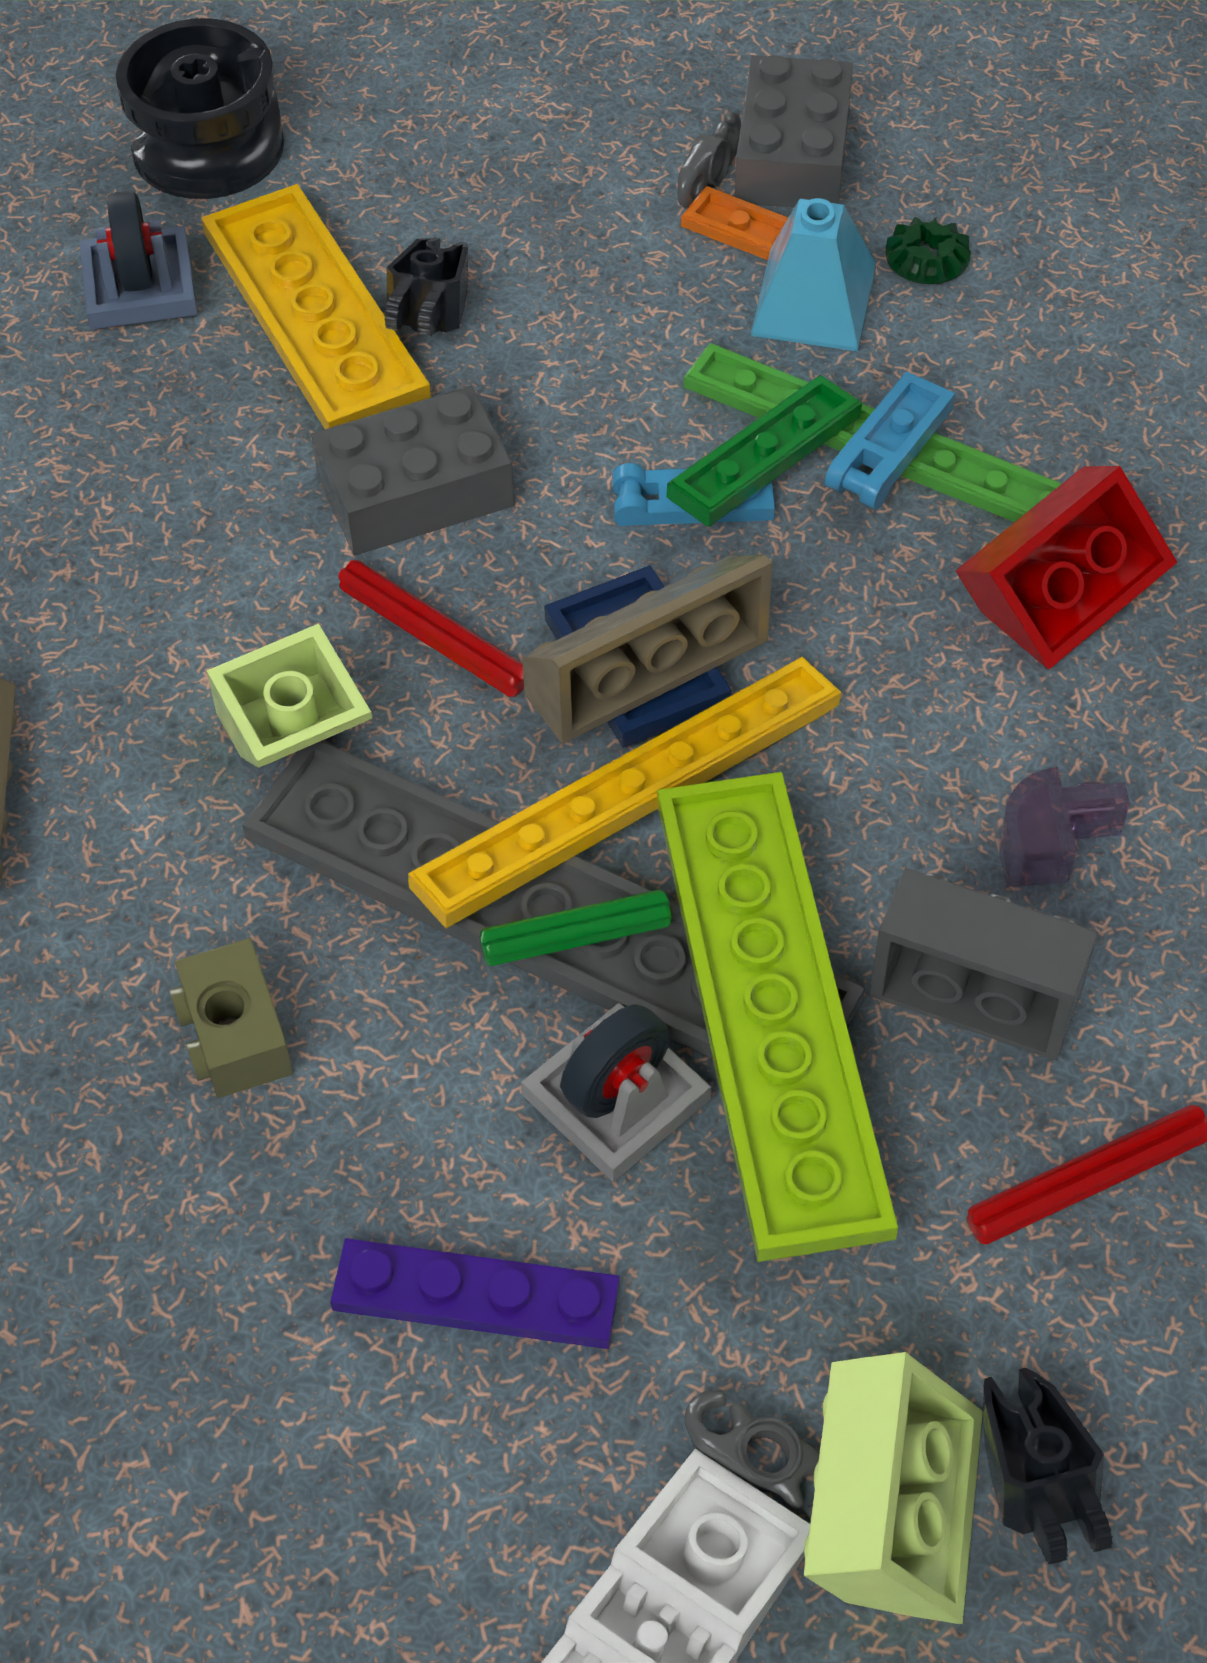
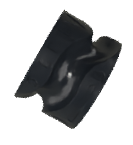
(203, 107)

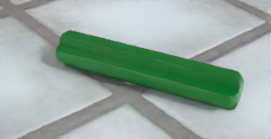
(575, 927)

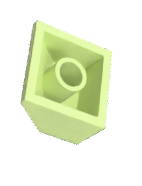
(286, 697)

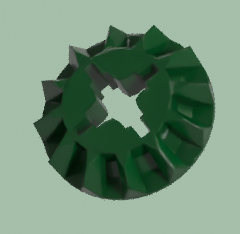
(917, 263)

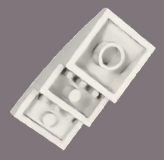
(688, 1575)

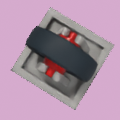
(617, 1089)

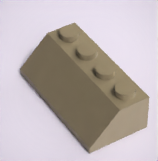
(650, 645)

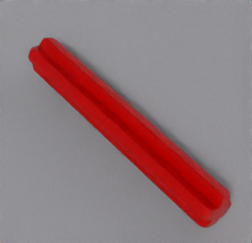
(432, 627)
(1087, 1174)

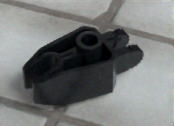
(427, 287)
(1044, 1466)

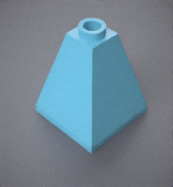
(816, 279)

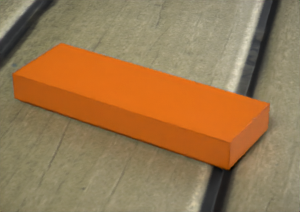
(733, 222)

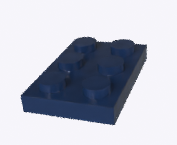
(663, 711)

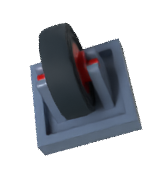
(136, 268)

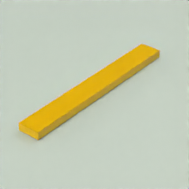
(620, 792)

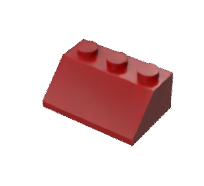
(1068, 563)

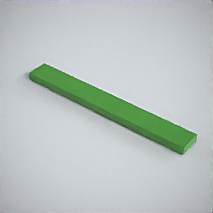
(939, 464)

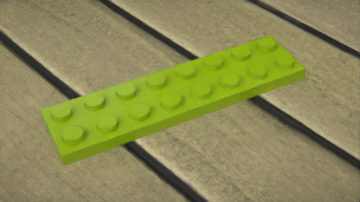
(774, 1020)

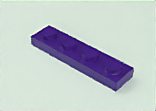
(476, 1293)

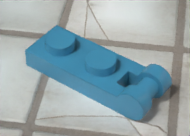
(890, 439)
(631, 508)

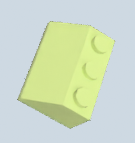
(894, 1489)

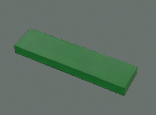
(763, 450)

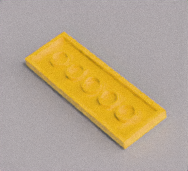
(314, 308)

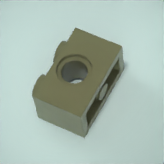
(223, 986)

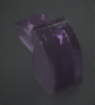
(1045, 820)

